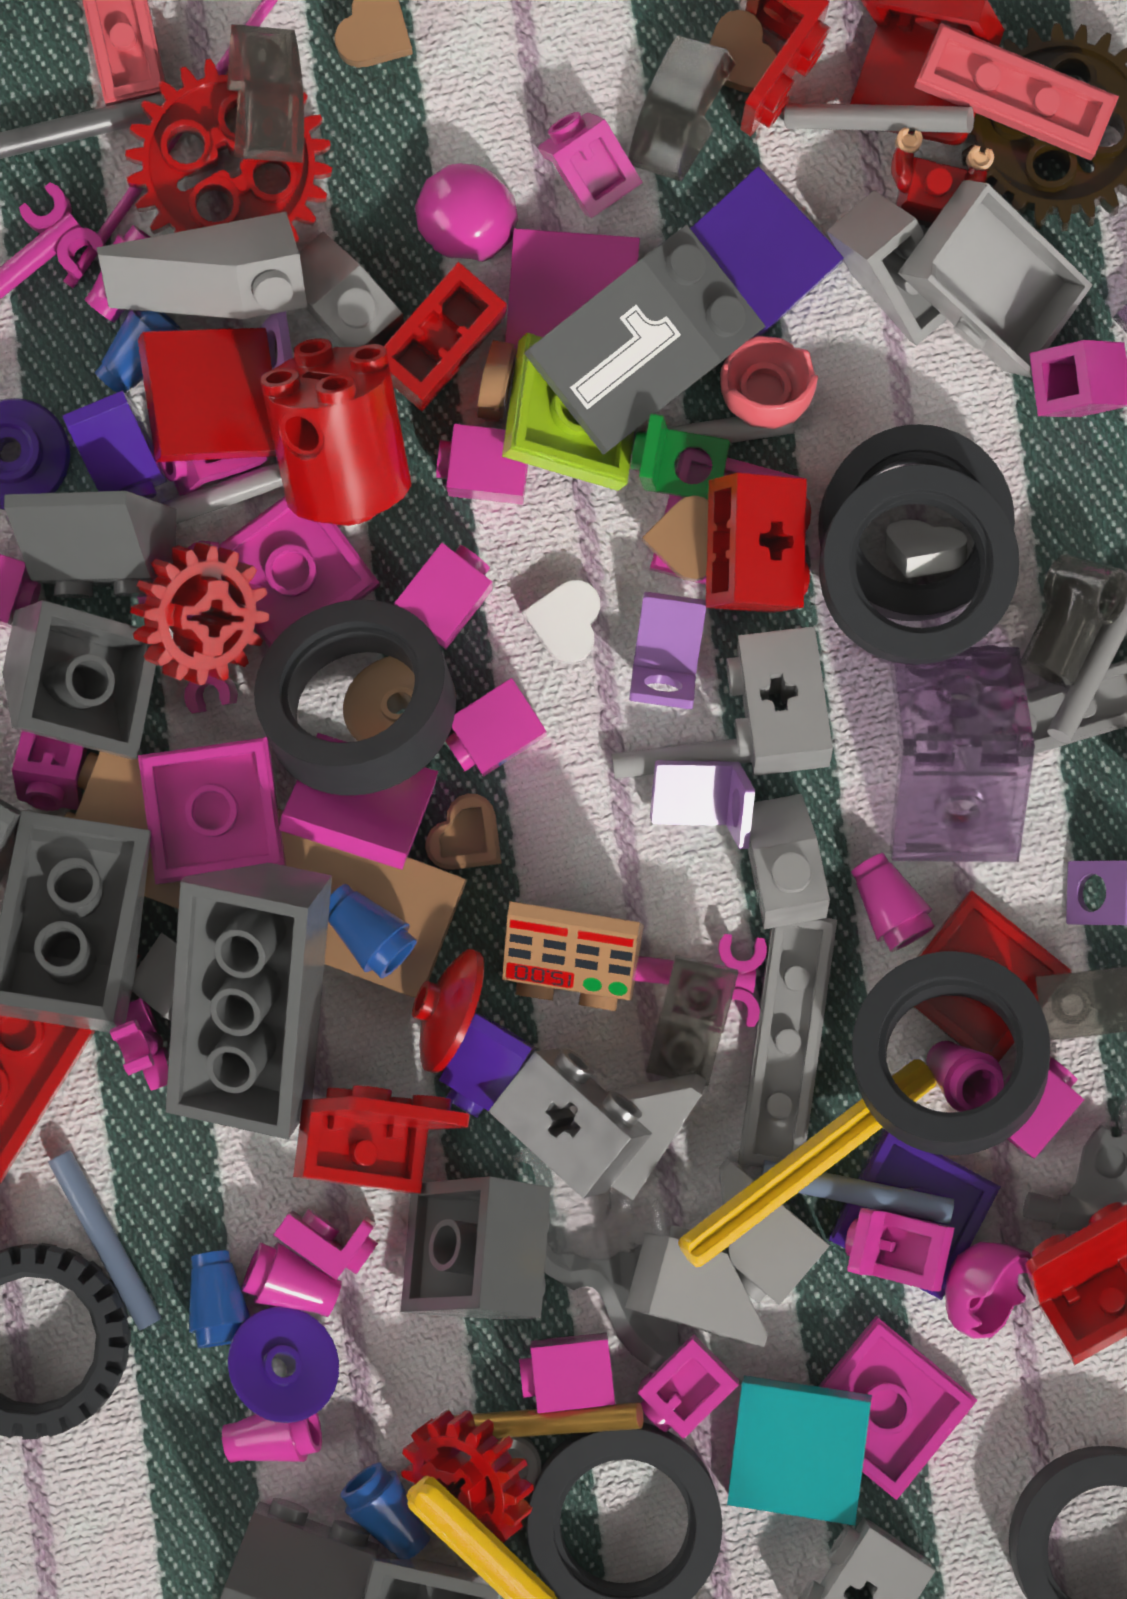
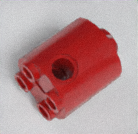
(337, 432)

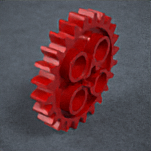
(201, 111)

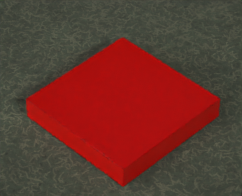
(207, 393)
(985, 932)

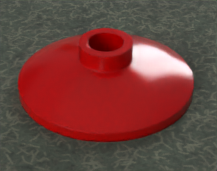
(448, 1009)

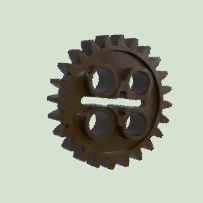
(1019, 153)

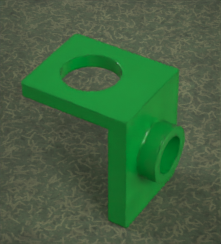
(656, 455)

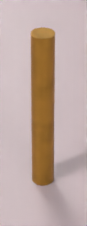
(592, 1419)

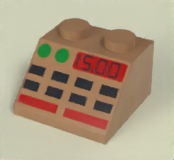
(571, 953)

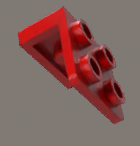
(803, 31)
(901, 47)
(370, 1137)
(1084, 1283)

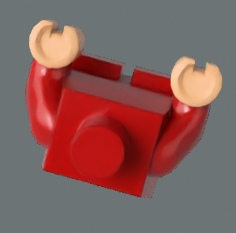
(928, 185)

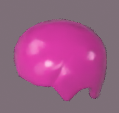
(466, 212)
(984, 1288)

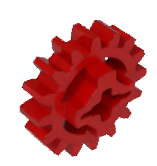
(192, 587)
(472, 1469)

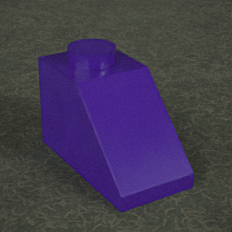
(115, 446)
(484, 1065)

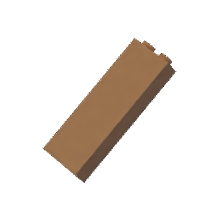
(416, 894)

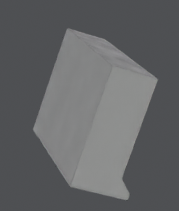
(995, 277)

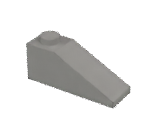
(209, 271)

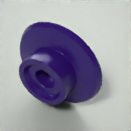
(43, 449)
(305, 1351)

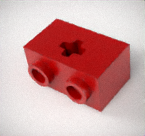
(442, 335)
(740, 516)

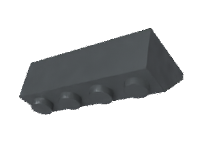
(248, 996)

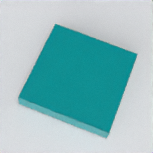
(799, 1450)

